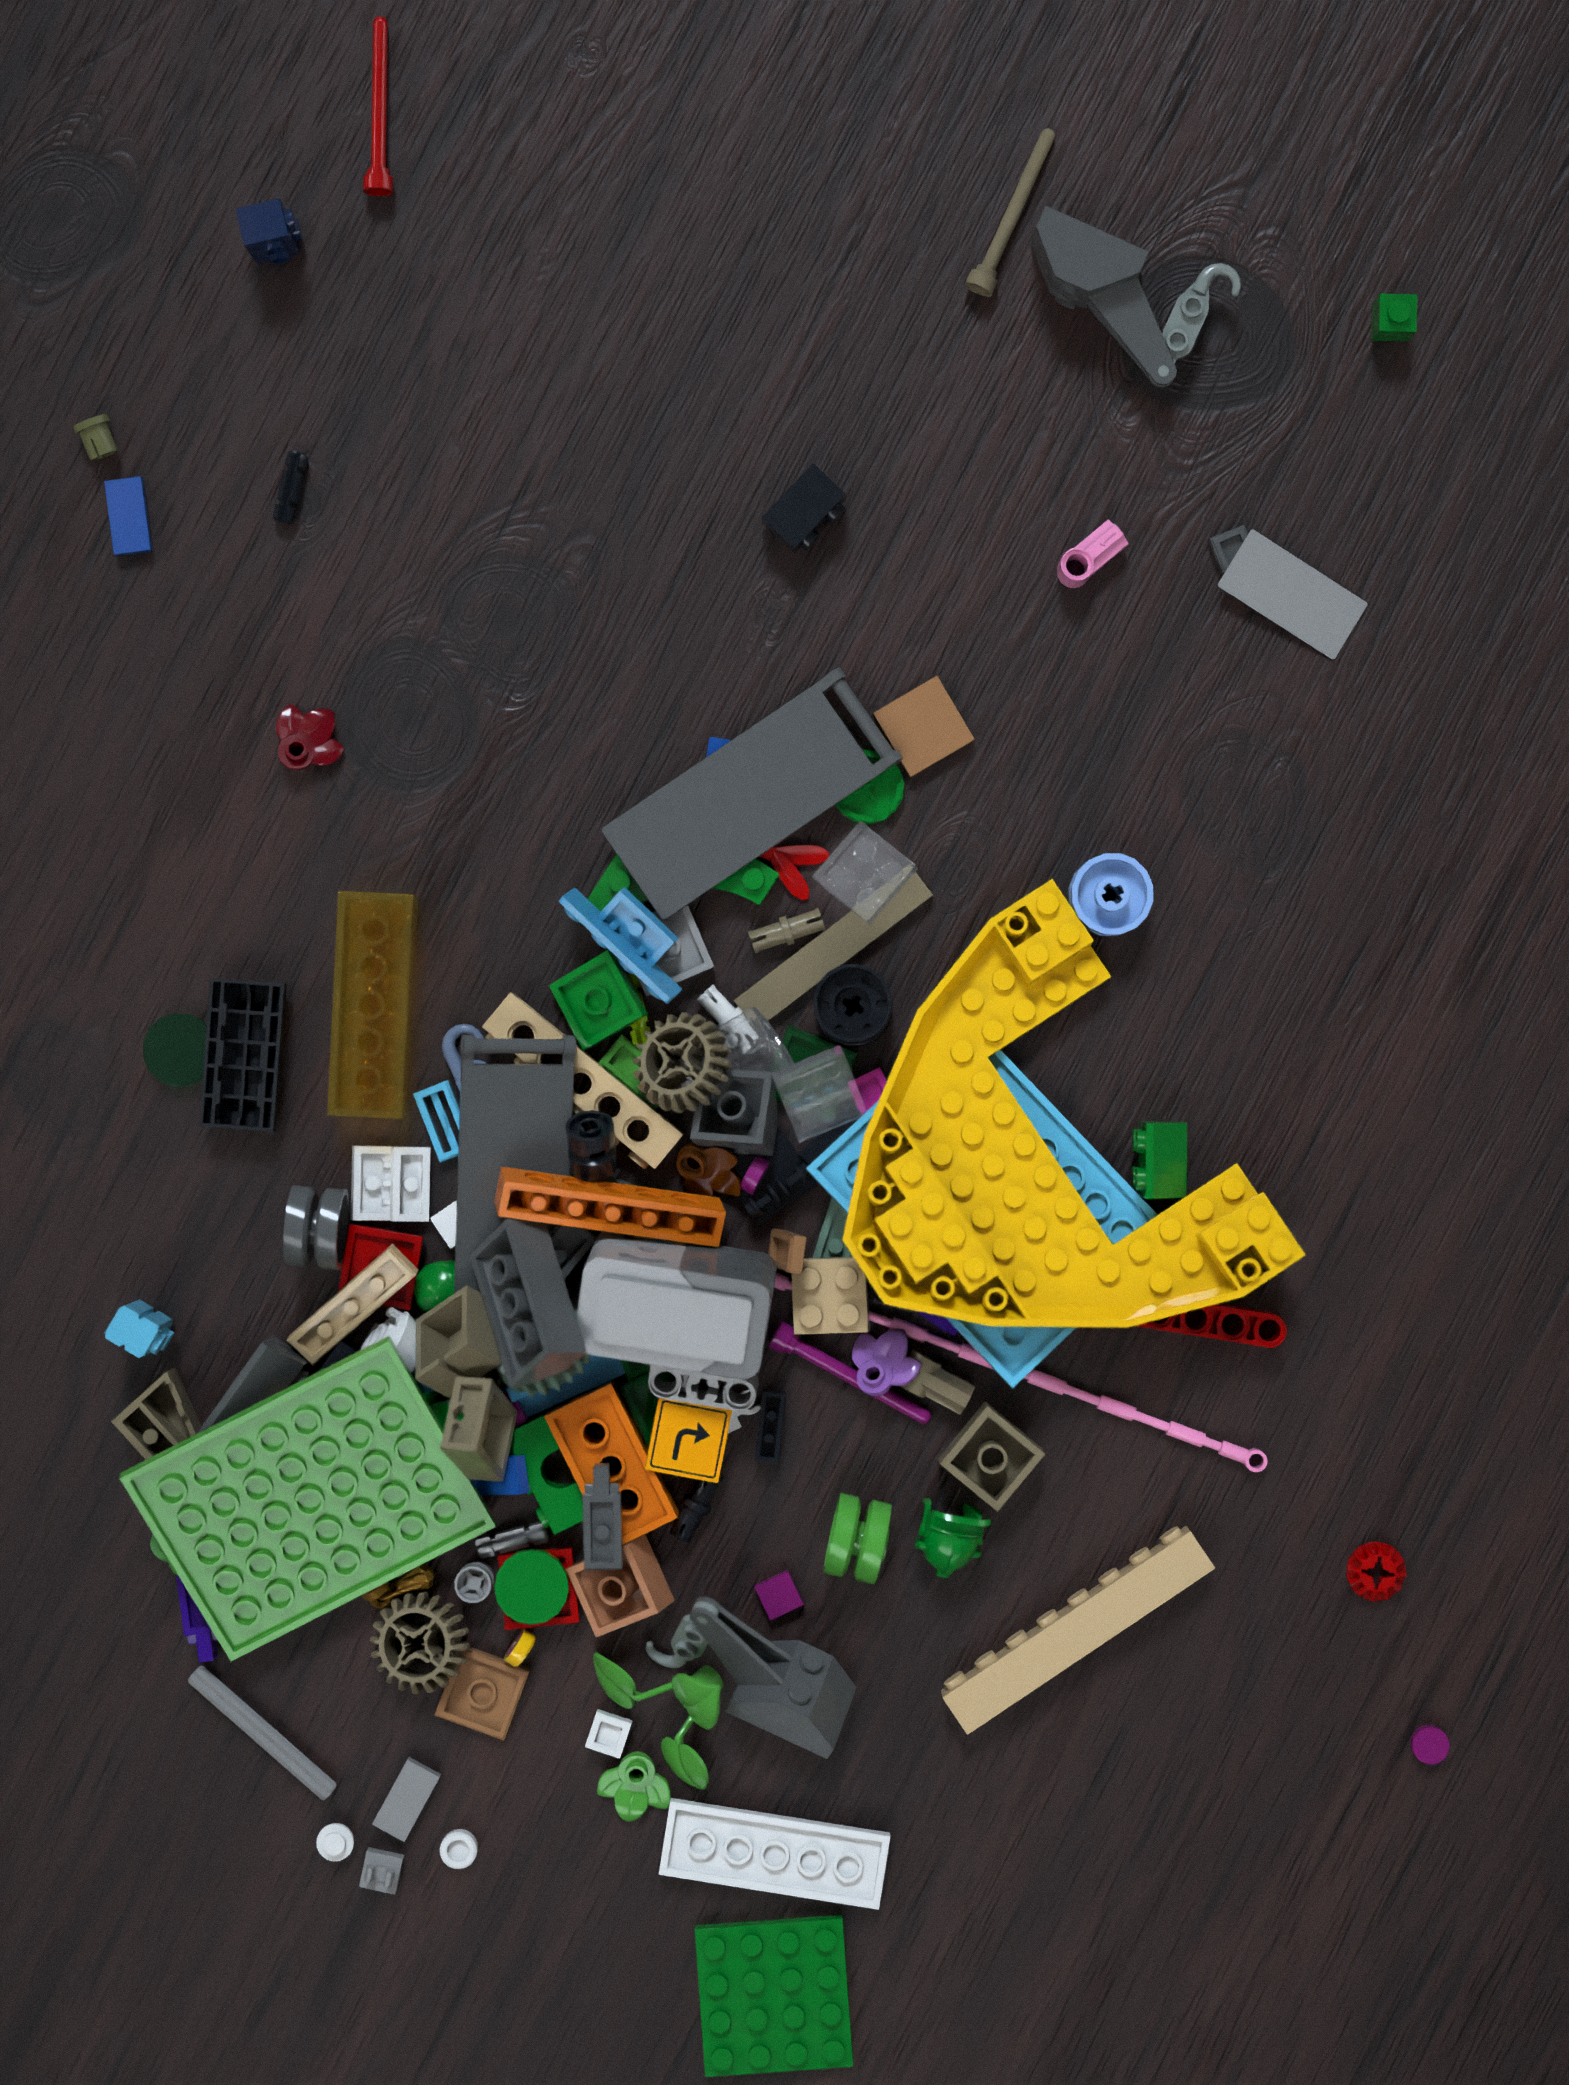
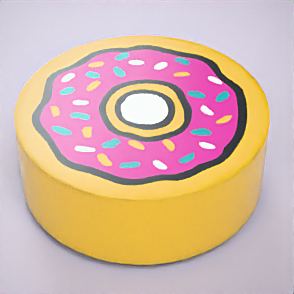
(520, 1648)

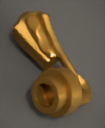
(415, 1579)

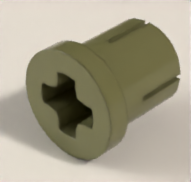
(96, 437)

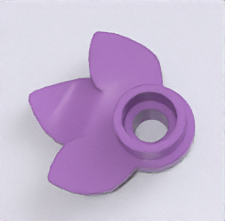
(883, 1356)

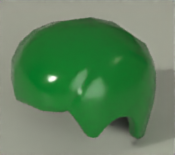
(434, 1284)

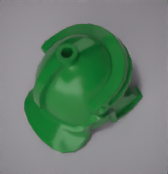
(950, 1539)

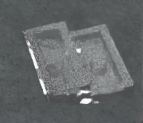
(754, 1043)
(819, 1093)

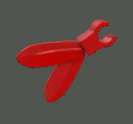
(783, 862)

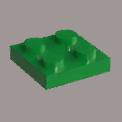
(598, 1000)

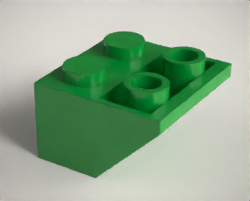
(1161, 1159)

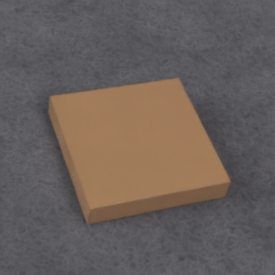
(923, 726)
(483, 1693)

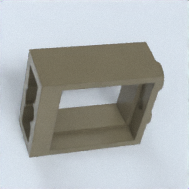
(486, 1417)

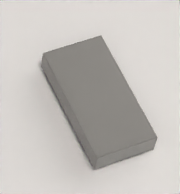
(406, 1799)

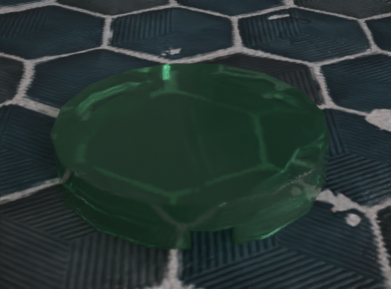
(176, 1049)

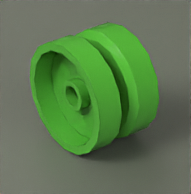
(858, 1538)

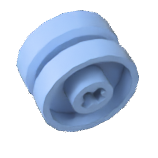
(1130, 885)

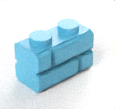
(140, 1329)

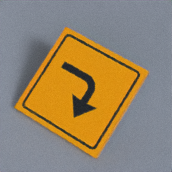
(688, 1440)

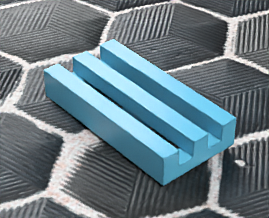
(455, 1109)

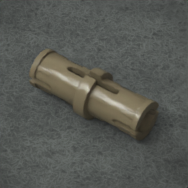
(786, 930)

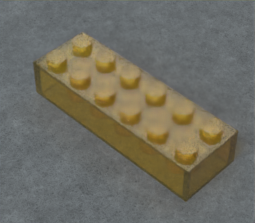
(372, 1005)

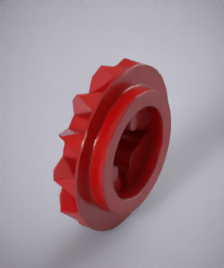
(1366, 1557)

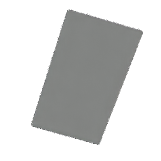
(1292, 594)

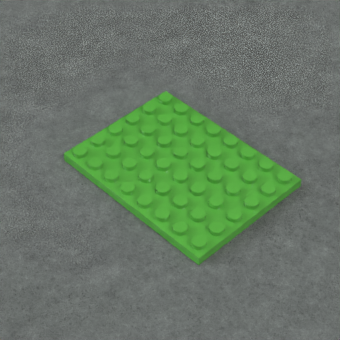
(307, 1499)

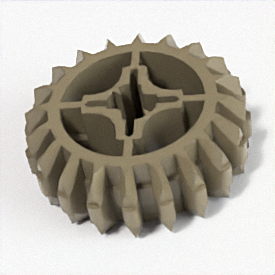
(660, 1082)
(395, 1625)

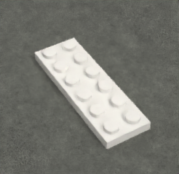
(774, 1853)

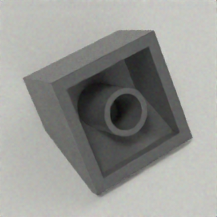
(741, 1117)

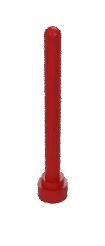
(378, 178)

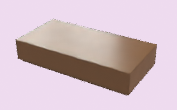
(787, 1250)

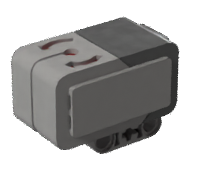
(680, 1311)

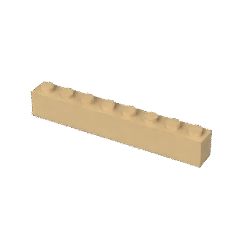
(1076, 1629)

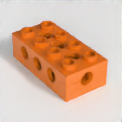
(622, 1441)

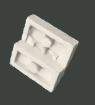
(390, 1183)

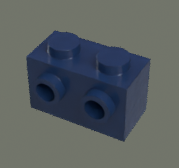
(269, 231)

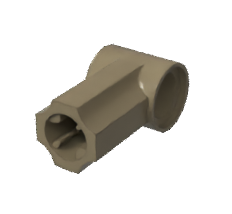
(939, 1384)

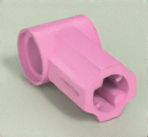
(1092, 553)

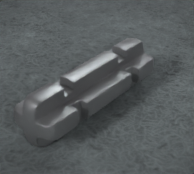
(511, 1539)

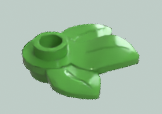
(634, 1791)

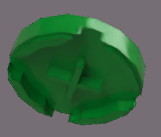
(875, 799)
(531, 1586)

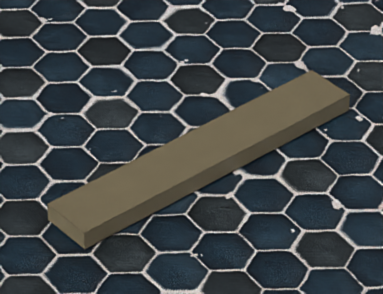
(828, 952)

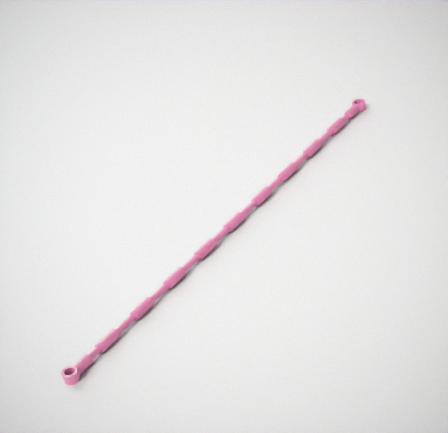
(1060, 1386)

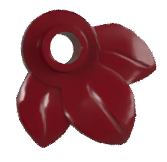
(310, 733)

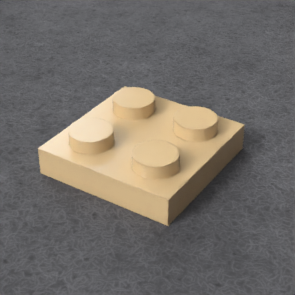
(830, 1297)

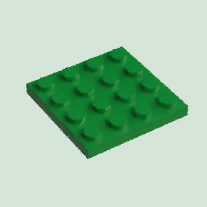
(773, 1996)

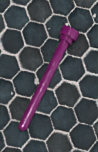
(786, 1341)

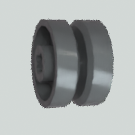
(316, 1227)

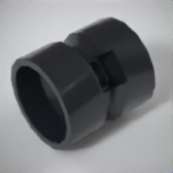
(591, 1145)

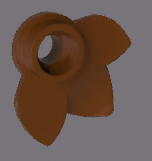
(711, 1172)

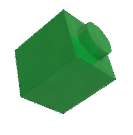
(1394, 317)

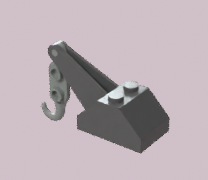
(1102, 273)
(779, 1683)

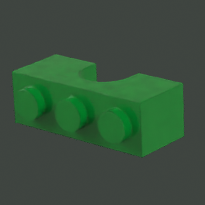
(559, 1502)

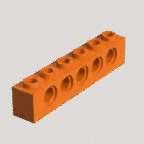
(609, 1207)

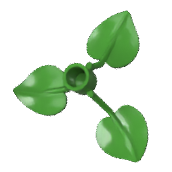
(698, 1695)

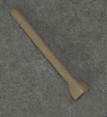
(983, 278)

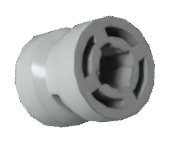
(473, 1587)

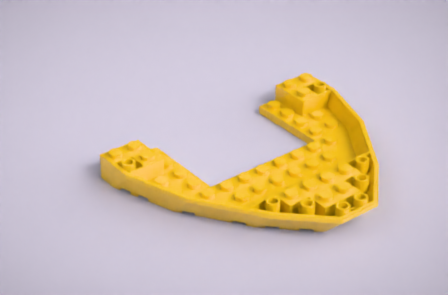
(967, 1204)

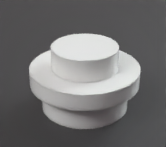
(335, 1842)

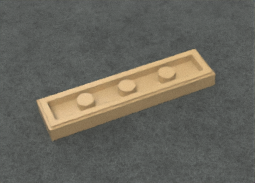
(352, 1304)

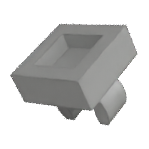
(381, 1870)

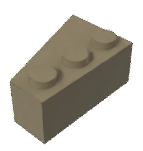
(159, 1416)

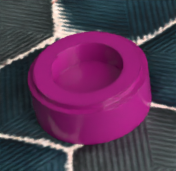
(754, 1175)
(1429, 1744)

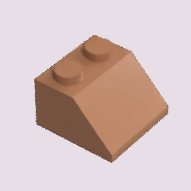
(622, 1595)

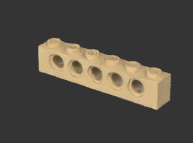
(662, 1133)

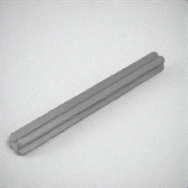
(262, 1732)

